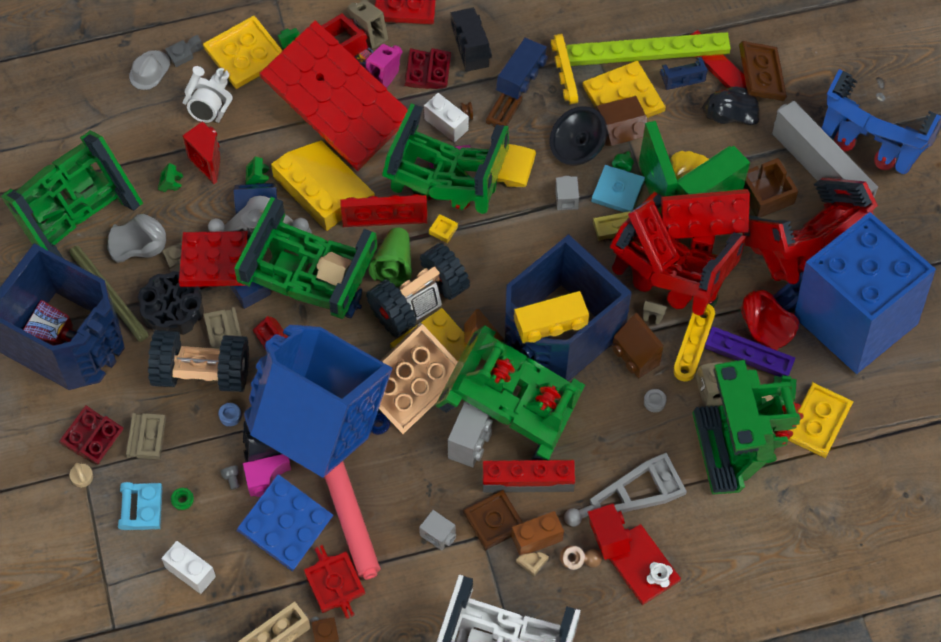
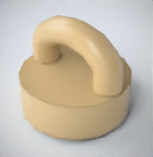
(81, 475)

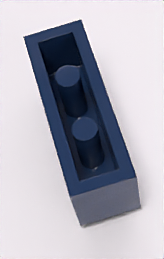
(521, 68)

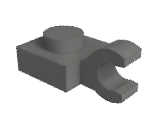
(182, 52)

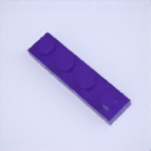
(752, 352)

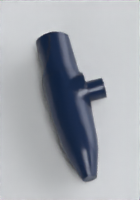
(354, 305)

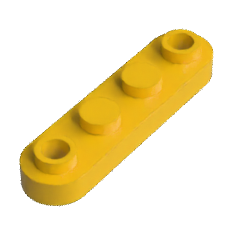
(566, 75)
(693, 344)

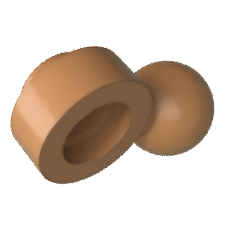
(591, 558)

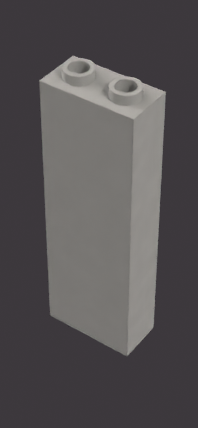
(814, 147)

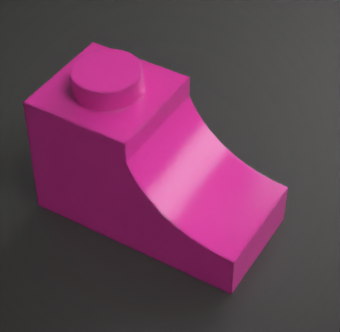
(263, 471)

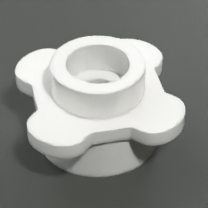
(659, 568)

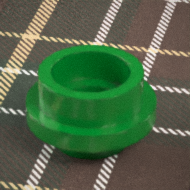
(179, 493)

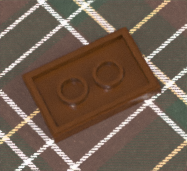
(762, 71)

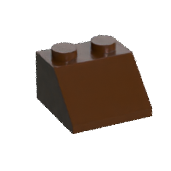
(624, 120)
(638, 346)

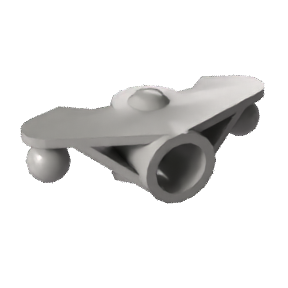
(249, 216)

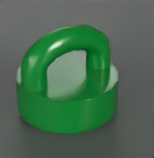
(623, 161)

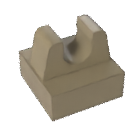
(654, 308)

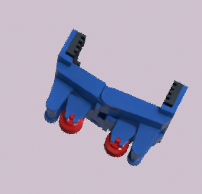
(890, 135)

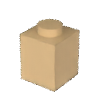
(332, 268)

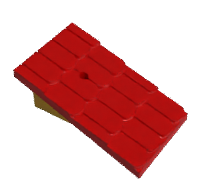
(335, 95)

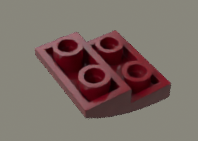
(427, 69)
(91, 435)

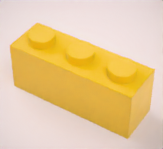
(551, 317)

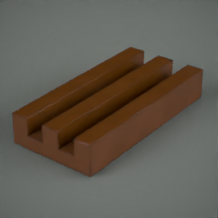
(490, 119)

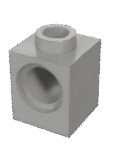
(567, 193)
(438, 530)

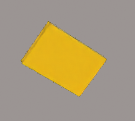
(823, 417)

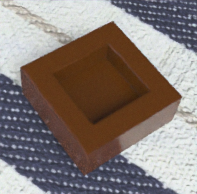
(325, 630)

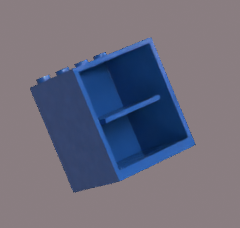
(863, 292)

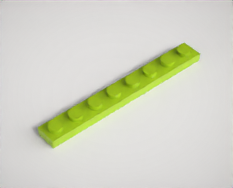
(648, 49)

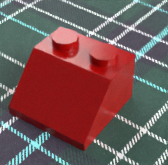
(203, 150)

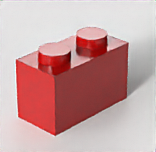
(609, 531)

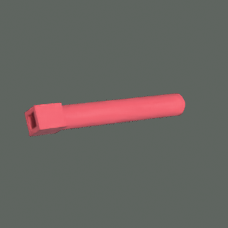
(352, 522)

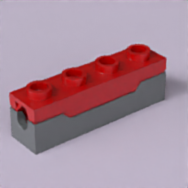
(529, 476)

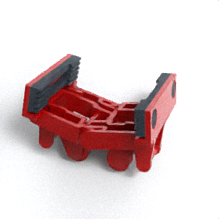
(788, 250)
(677, 277)

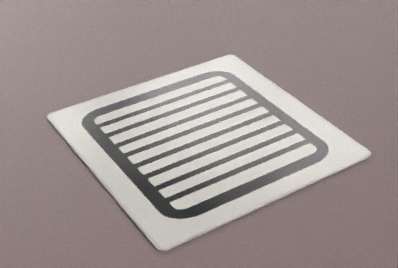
(425, 301)

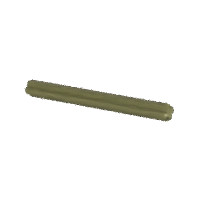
(119, 306)

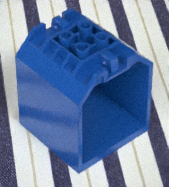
(315, 397)

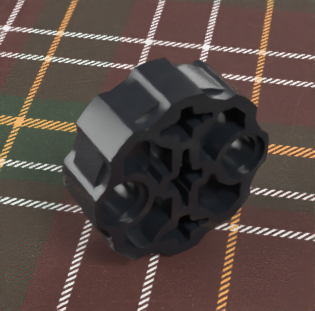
(176, 302)

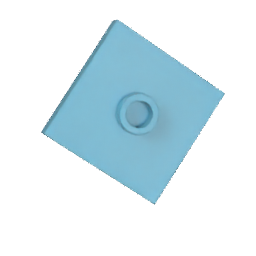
(618, 189)

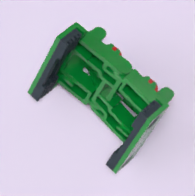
(72, 175)
(287, 271)

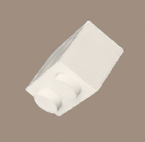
(446, 117)
(188, 567)

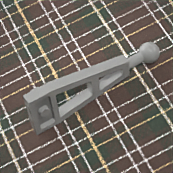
(664, 476)

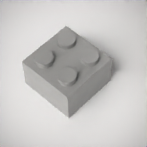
(469, 435)

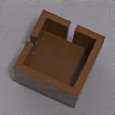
(767, 192)

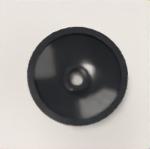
(571, 131)

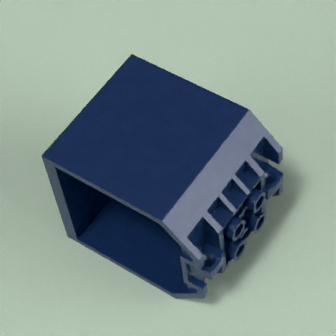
(576, 271)
(96, 341)

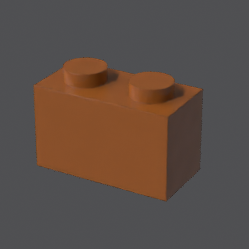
(537, 533)

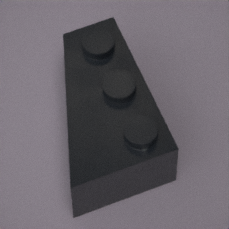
(470, 39)

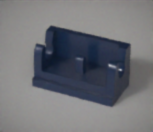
(684, 75)

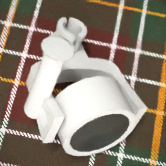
(206, 100)

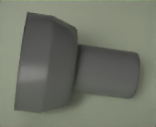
(230, 474)

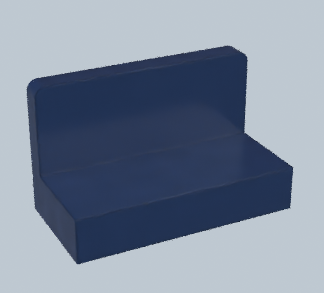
(244, 192)

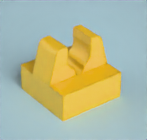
(443, 228)

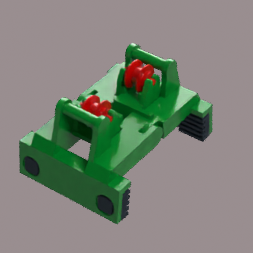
(504, 370)

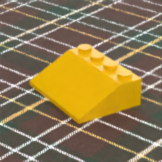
(318, 181)

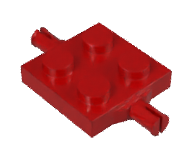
(334, 582)

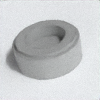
(655, 400)

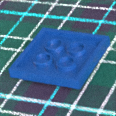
(285, 522)

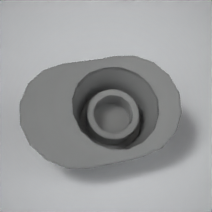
(149, 69)

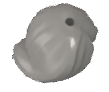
(138, 237)

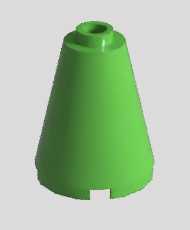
(393, 258)

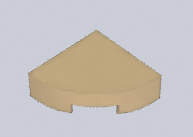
(532, 562)

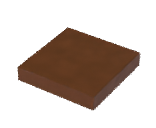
(492, 519)

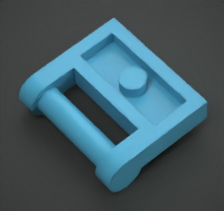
(148, 506)

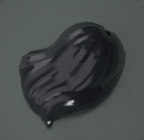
(732, 106)

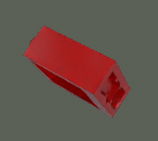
(341, 23)

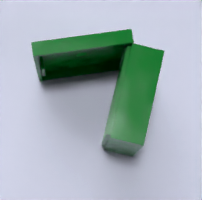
(720, 173)

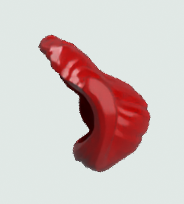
(768, 320)

